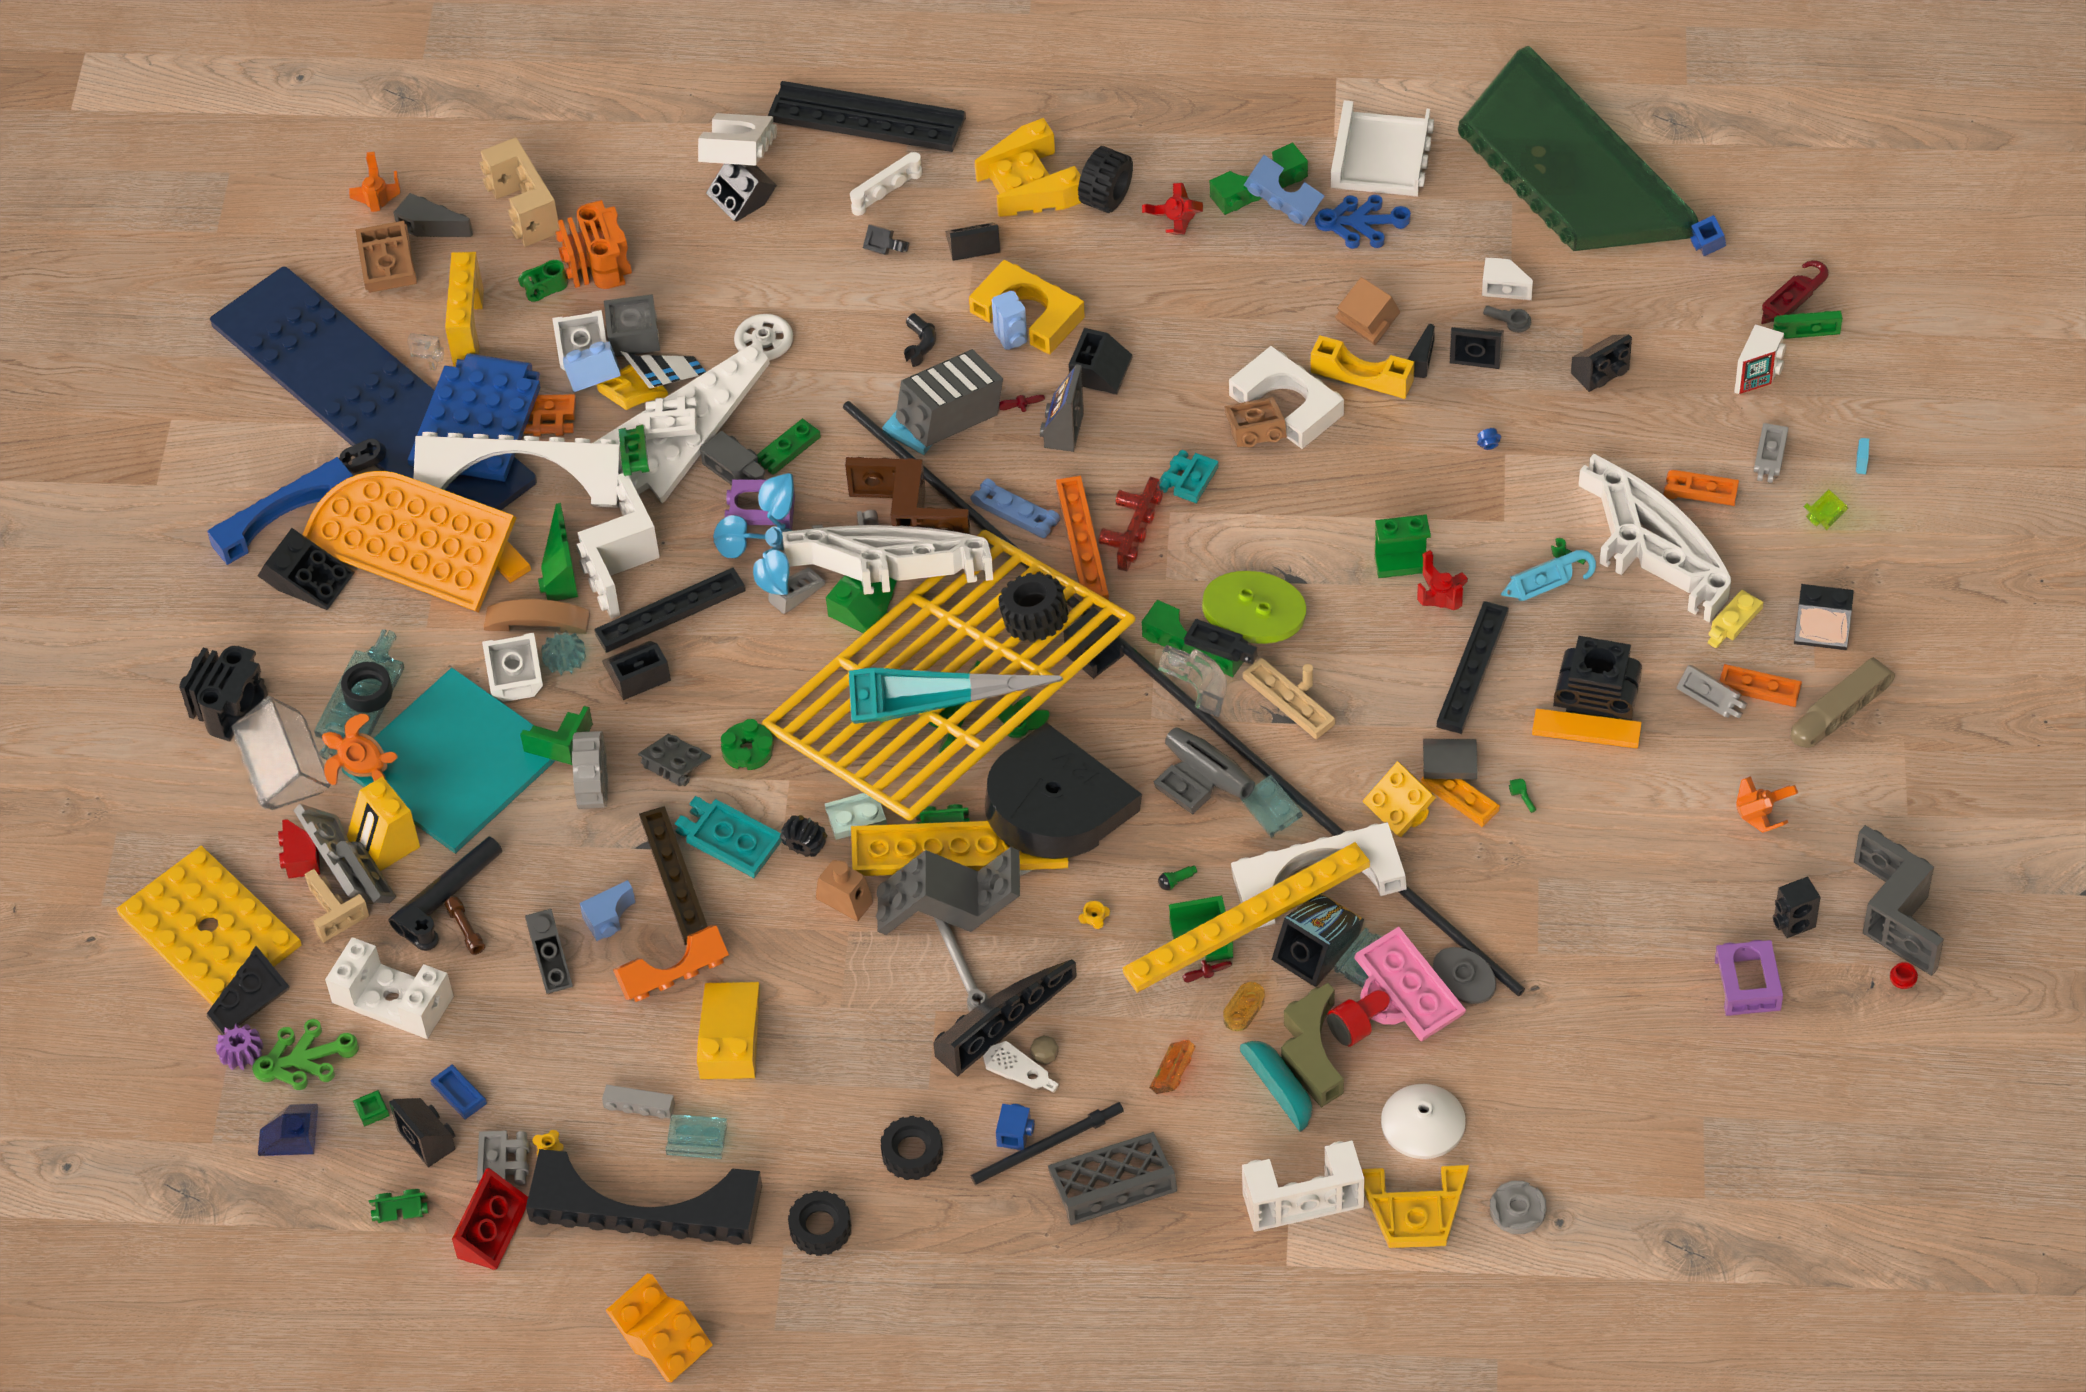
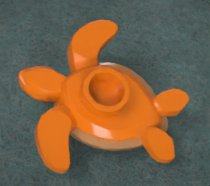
(356, 752)

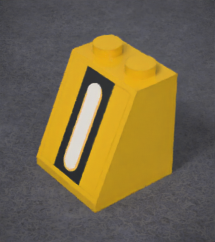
(383, 824)

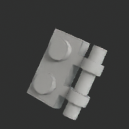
(493, 1154)

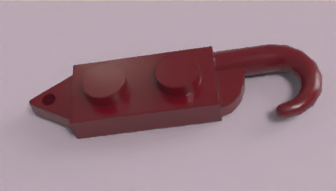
(1793, 293)

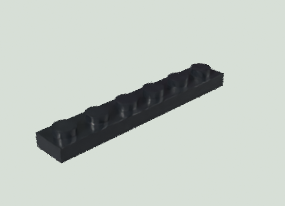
(669, 610)
(1472, 667)

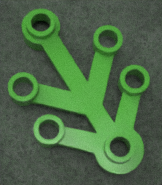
(301, 1057)

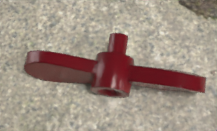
(1020, 402)
(1206, 971)

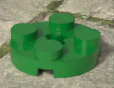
(742, 733)

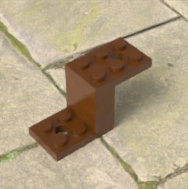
(905, 484)

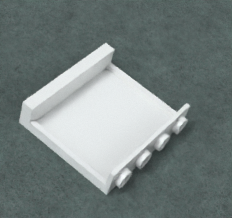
(1381, 152)

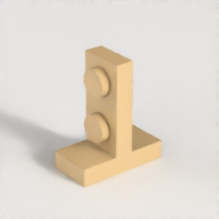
(339, 914)

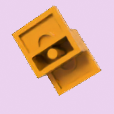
(659, 1327)

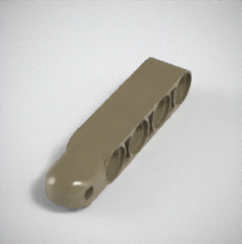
(1842, 703)

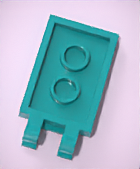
(729, 835)

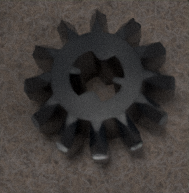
(803, 836)

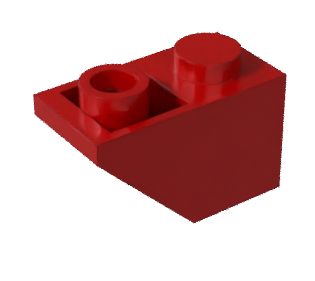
(299, 851)

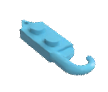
(1547, 575)

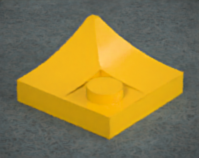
(630, 389)

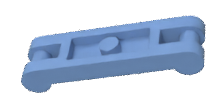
(1014, 509)

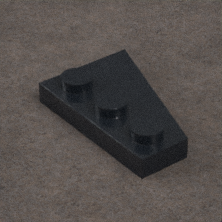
(248, 992)

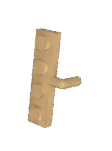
(1290, 698)

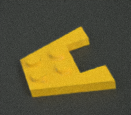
(1415, 1217)

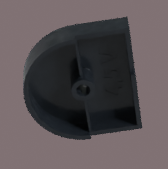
(1055, 797)

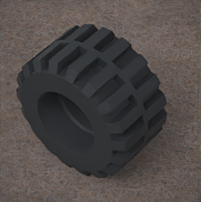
(1105, 179)
(1033, 607)

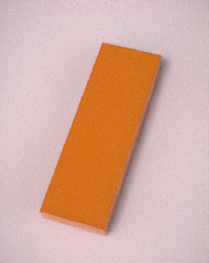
(1761, 685)

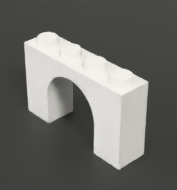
(737, 139)
(1275, 371)

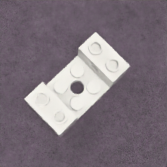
(363, 983)
(1295, 1202)

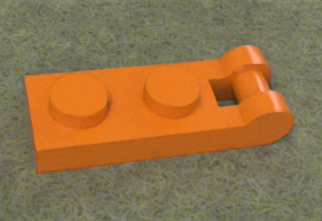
(1701, 487)

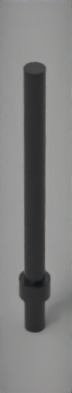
(1095, 1119)

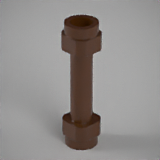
(472, 940)

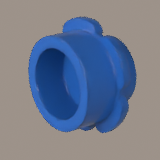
(1488, 438)

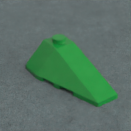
(557, 566)
(853, 608)

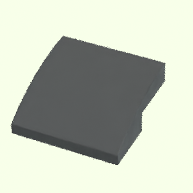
(1450, 758)

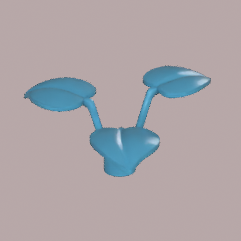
(730, 535)

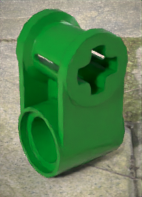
(545, 280)

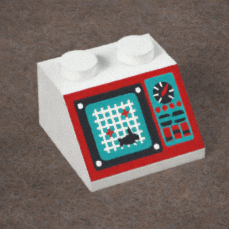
(1760, 359)

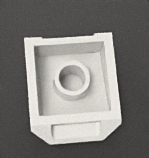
(578, 333)
(513, 667)

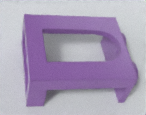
(753, 517)
(1750, 1000)

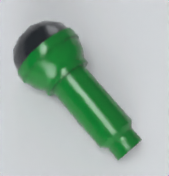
(1169, 879)

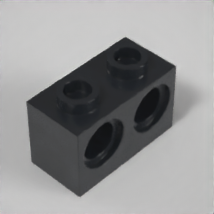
(1796, 907)

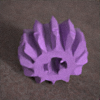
(239, 1046)

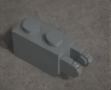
(730, 459)

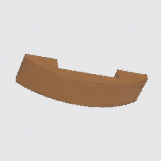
(536, 613)

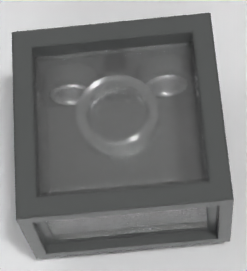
(632, 325)

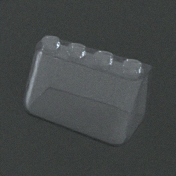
(279, 754)

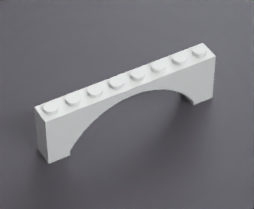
(592, 464)

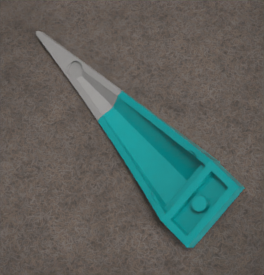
(899, 693)

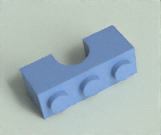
(1297, 204)

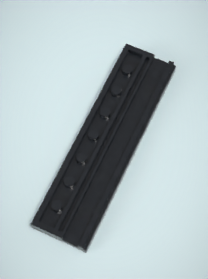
(867, 116)

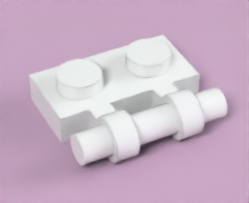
(673, 422)

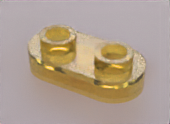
(1242, 1008)

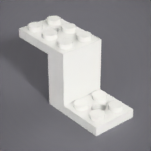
(617, 545)

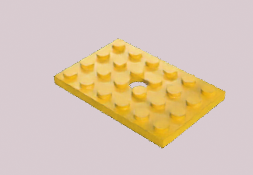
(201, 888)

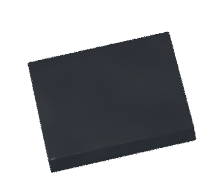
(973, 241)

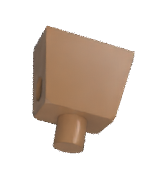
(844, 890)

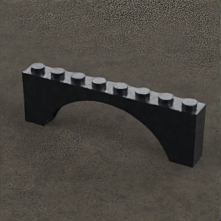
(719, 1214)

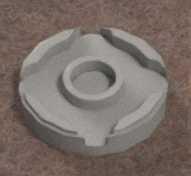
(1518, 1207)

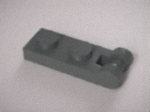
(366, 871)

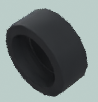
(371, 702)

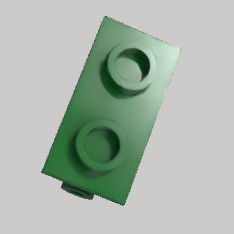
(953, 813)
(409, 1202)

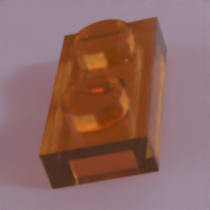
(1172, 1067)

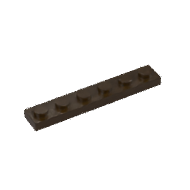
(673, 871)

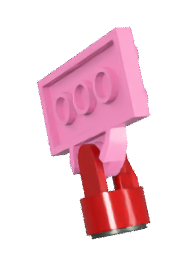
(1397, 990)

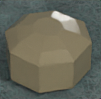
(1044, 1049)

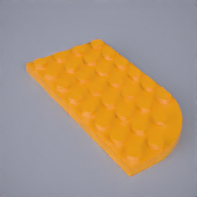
(413, 535)

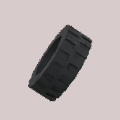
(911, 1127)
(826, 1242)

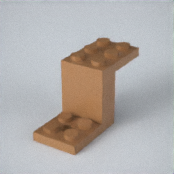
(386, 256)

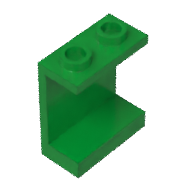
(1400, 545)

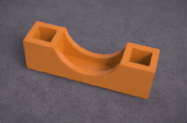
(702, 949)

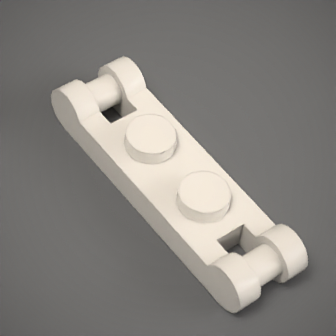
(885, 182)

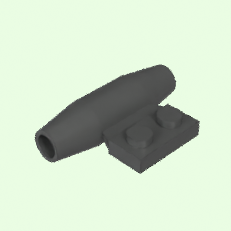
(1200, 770)

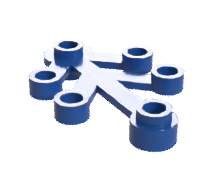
(1333, 220)

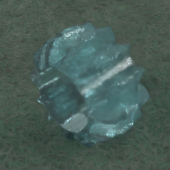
(563, 652)

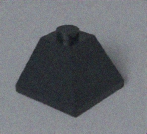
(1476, 346)

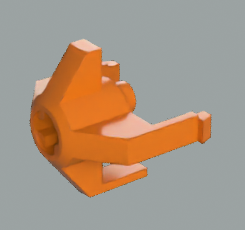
(374, 190)
(1756, 804)

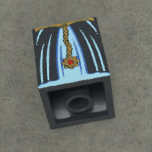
(1316, 938)

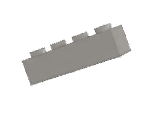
(638, 1101)

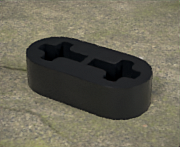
(362, 455)

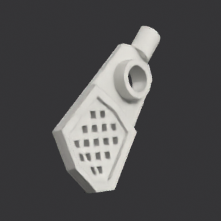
(1021, 1064)

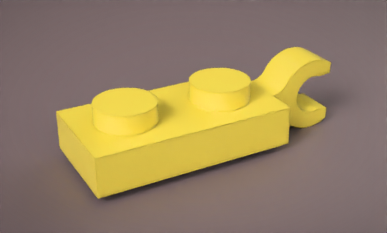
(1734, 618)

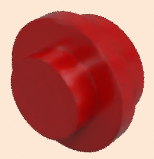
(1903, 975)

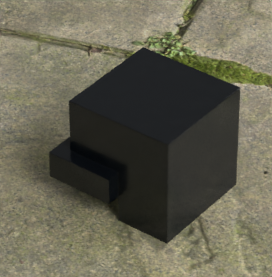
(1105, 658)

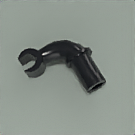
(926, 334)

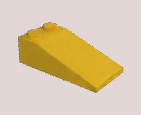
(728, 1031)

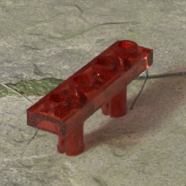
(1136, 532)

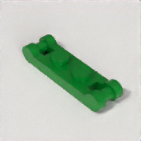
(633, 450)

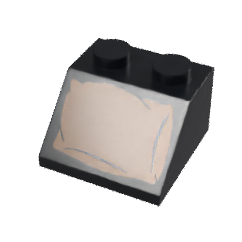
(1823, 617)

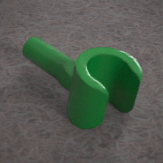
(1562, 550)
(1518, 787)

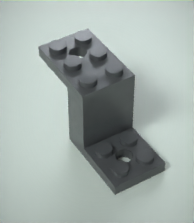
(948, 891)
(1892, 907)

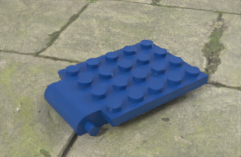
(483, 398)

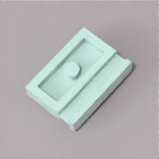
(854, 811)

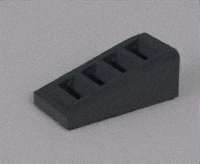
(1422, 352)

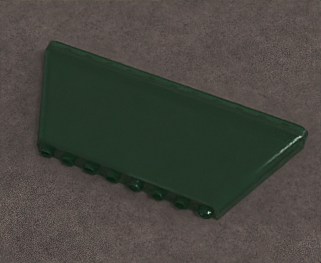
(1570, 161)

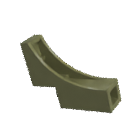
(1305, 1052)

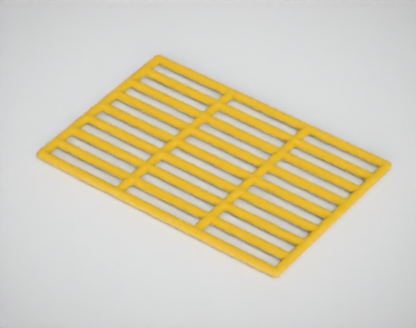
(944, 725)

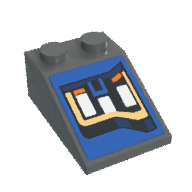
(1064, 413)

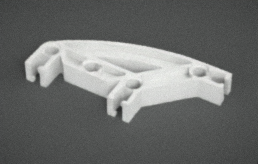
(1674, 549)
(888, 551)

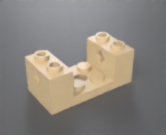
(510, 170)

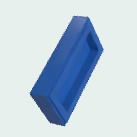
(458, 1091)

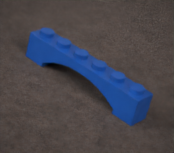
(235, 534)

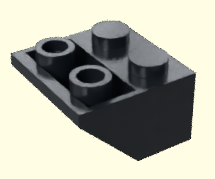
(740, 189)
(1102, 361)
(1602, 361)
(638, 669)

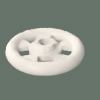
(757, 321)

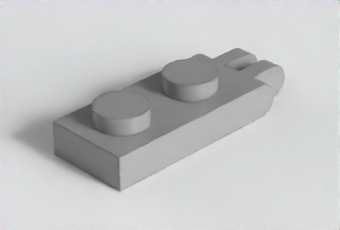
(1770, 451)
(1711, 692)

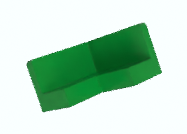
(557, 744)
(1191, 914)

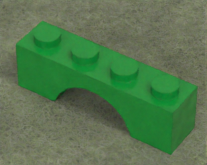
(1229, 189)
(1164, 627)

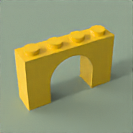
(464, 296)
(1057, 321)

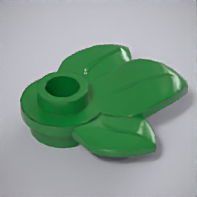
(1032, 722)

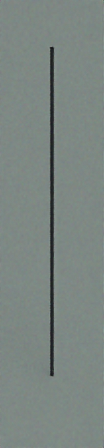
(1189, 703)

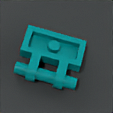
(1193, 480)

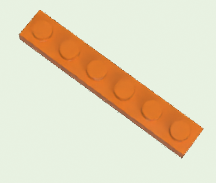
(1081, 535)

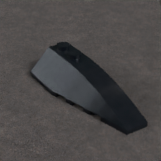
(999, 1016)

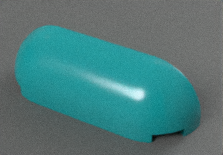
(1279, 1081)

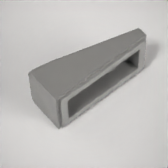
(787, 602)

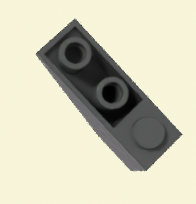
(430, 219)
(548, 951)

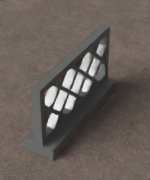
(1119, 1192)

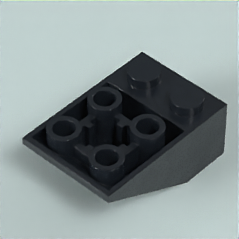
(305, 571)

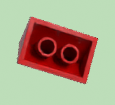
(489, 1221)

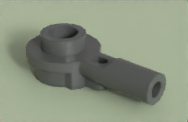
(1517, 320)

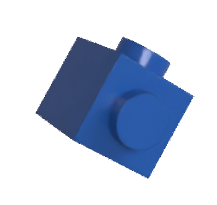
(1708, 236)
(1014, 1126)

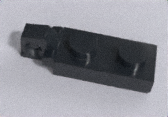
(1220, 642)

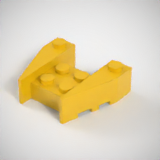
(1020, 175)

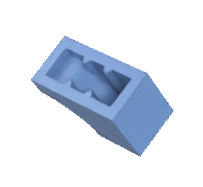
(605, 909)

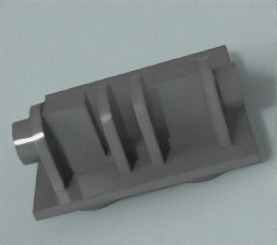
(672, 759)

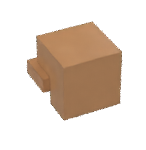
(1367, 311)

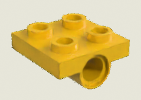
(1400, 800)

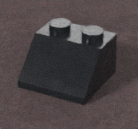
(423, 1129)

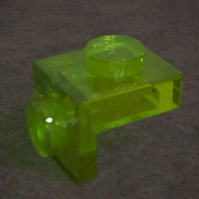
(1825, 510)

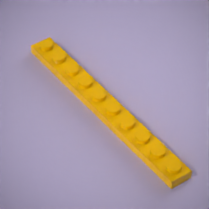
(1246, 917)

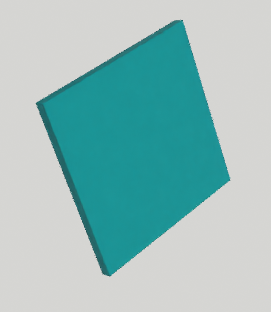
(457, 759)

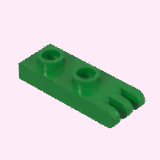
(1809, 324)
(788, 446)

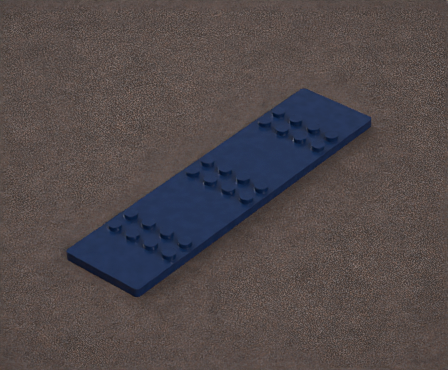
(344, 377)

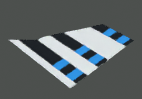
(662, 370)

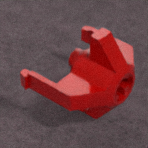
(1176, 208)
(1444, 589)

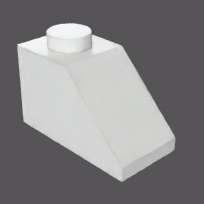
(1505, 280)

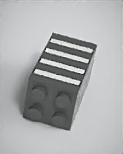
(949, 398)

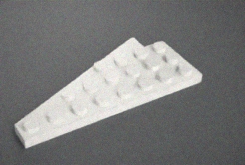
(717, 397)

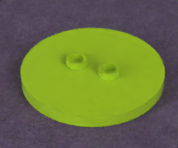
(1255, 606)

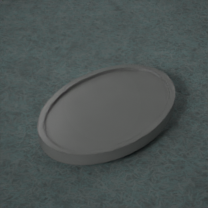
(1465, 974)

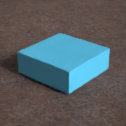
(1862, 456)

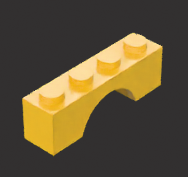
(1335, 361)

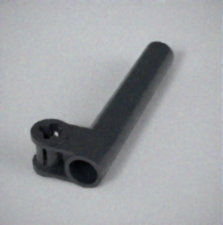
(413, 918)

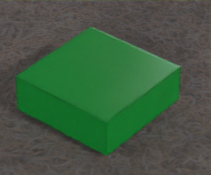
(371, 1108)

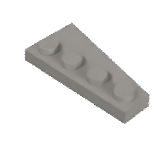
(326, 832)

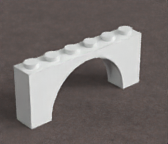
(1266, 870)

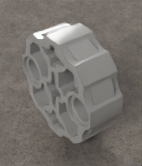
(590, 770)

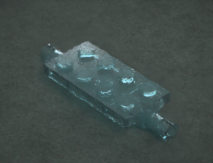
(338, 712)

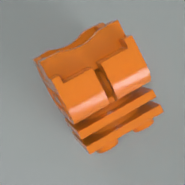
(597, 246)

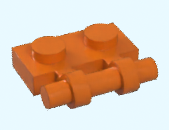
(552, 408)

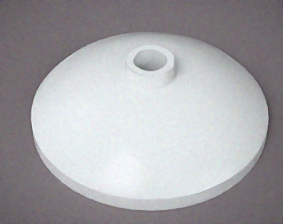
(1420, 1133)

